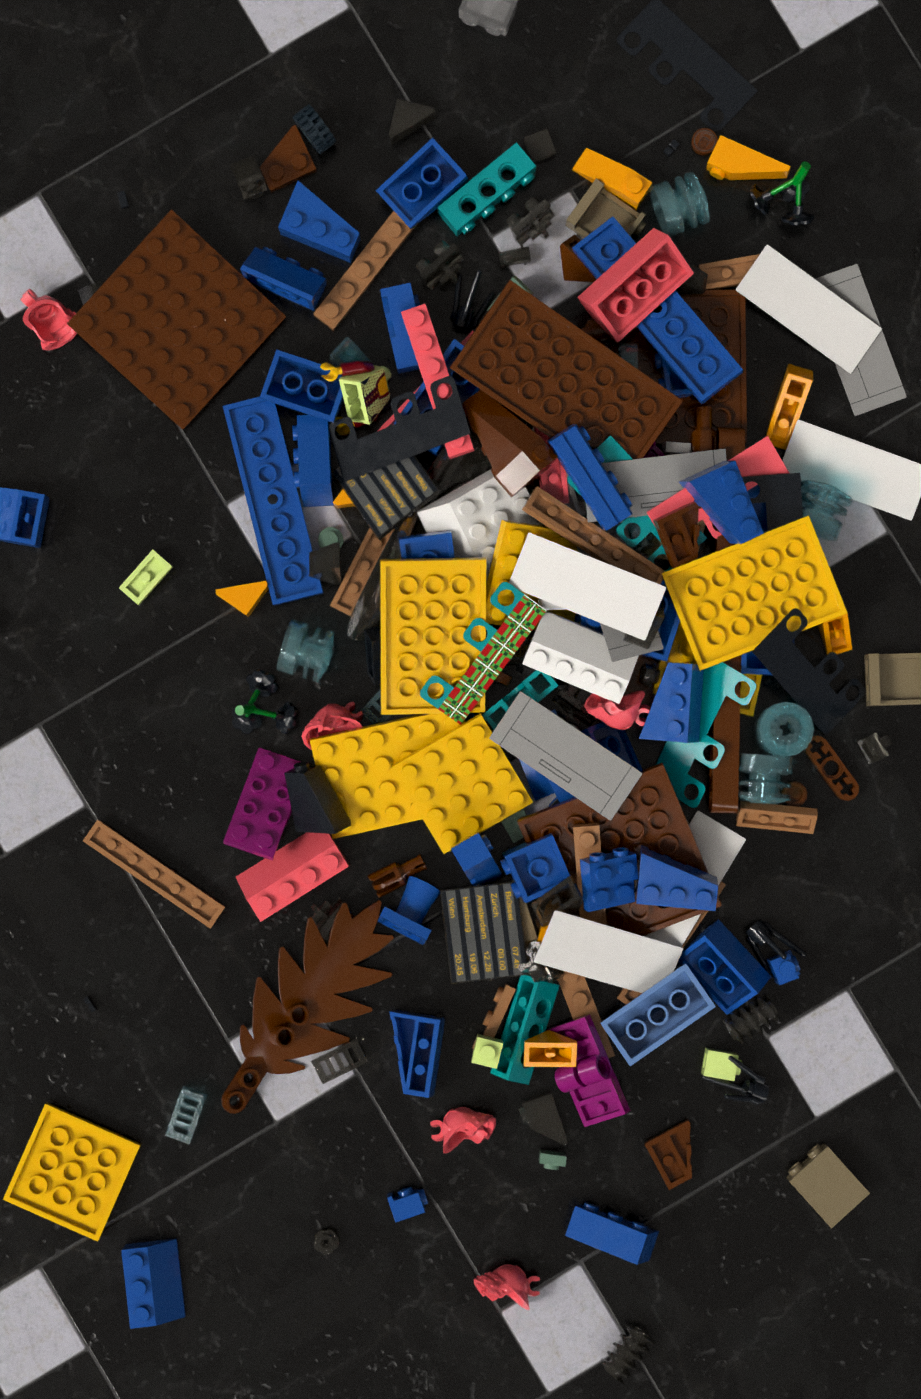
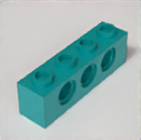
(511, 160)
(526, 1019)

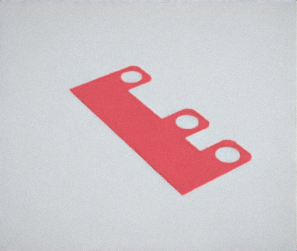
(754, 461)

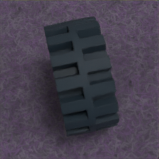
(314, 129)

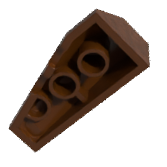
(510, 445)

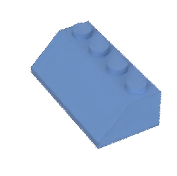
(657, 1014)

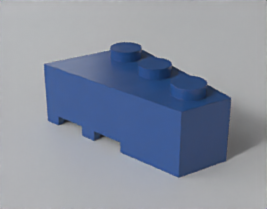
(394, 301)
(725, 500)
(612, 1233)

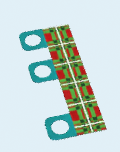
(494, 655)

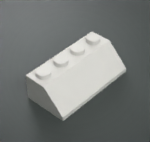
(578, 657)

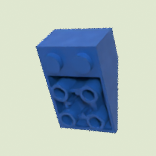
(22, 517)

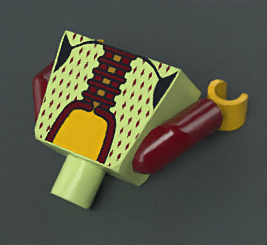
(363, 391)

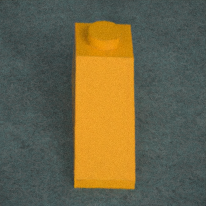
(740, 162)
(617, 178)
(789, 405)

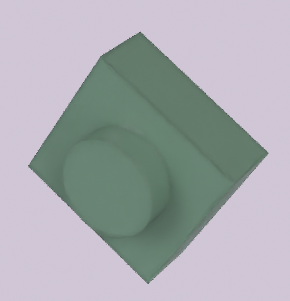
(512, 826)
(552, 1159)

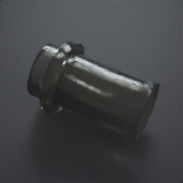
(515, 256)

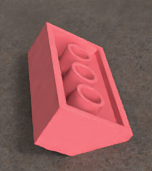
(636, 284)
(292, 873)

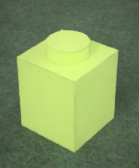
(487, 1051)
(718, 1065)

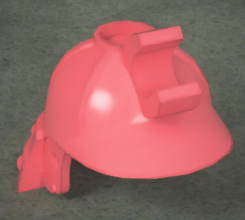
(48, 320)
(620, 715)
(331, 720)
(463, 1124)
(508, 1281)

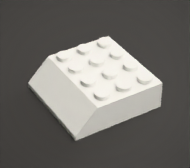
(475, 516)

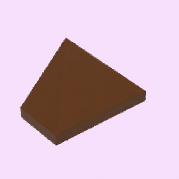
(572, 266)

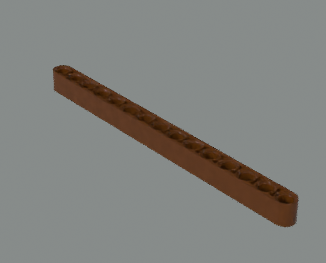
(726, 725)

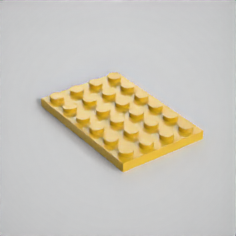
(747, 590)
(422, 628)
(361, 769)

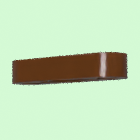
(849, 779)

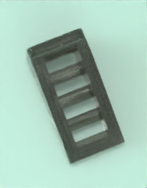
(362, 1059)

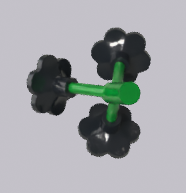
(792, 188)
(248, 716)

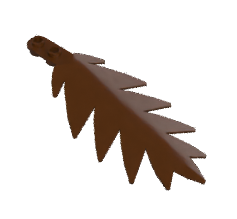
(285, 1027)

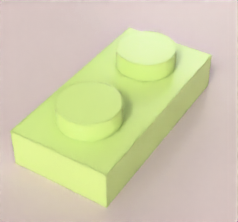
(145, 577)

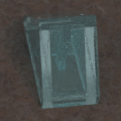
(347, 352)

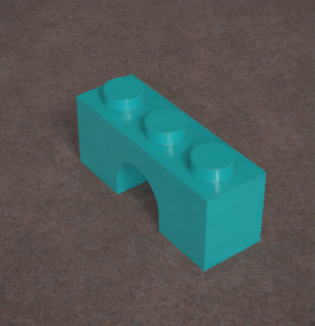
(535, 686)

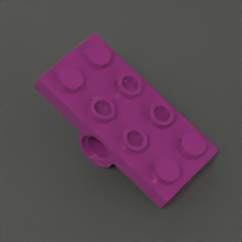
(262, 806)
(593, 1079)

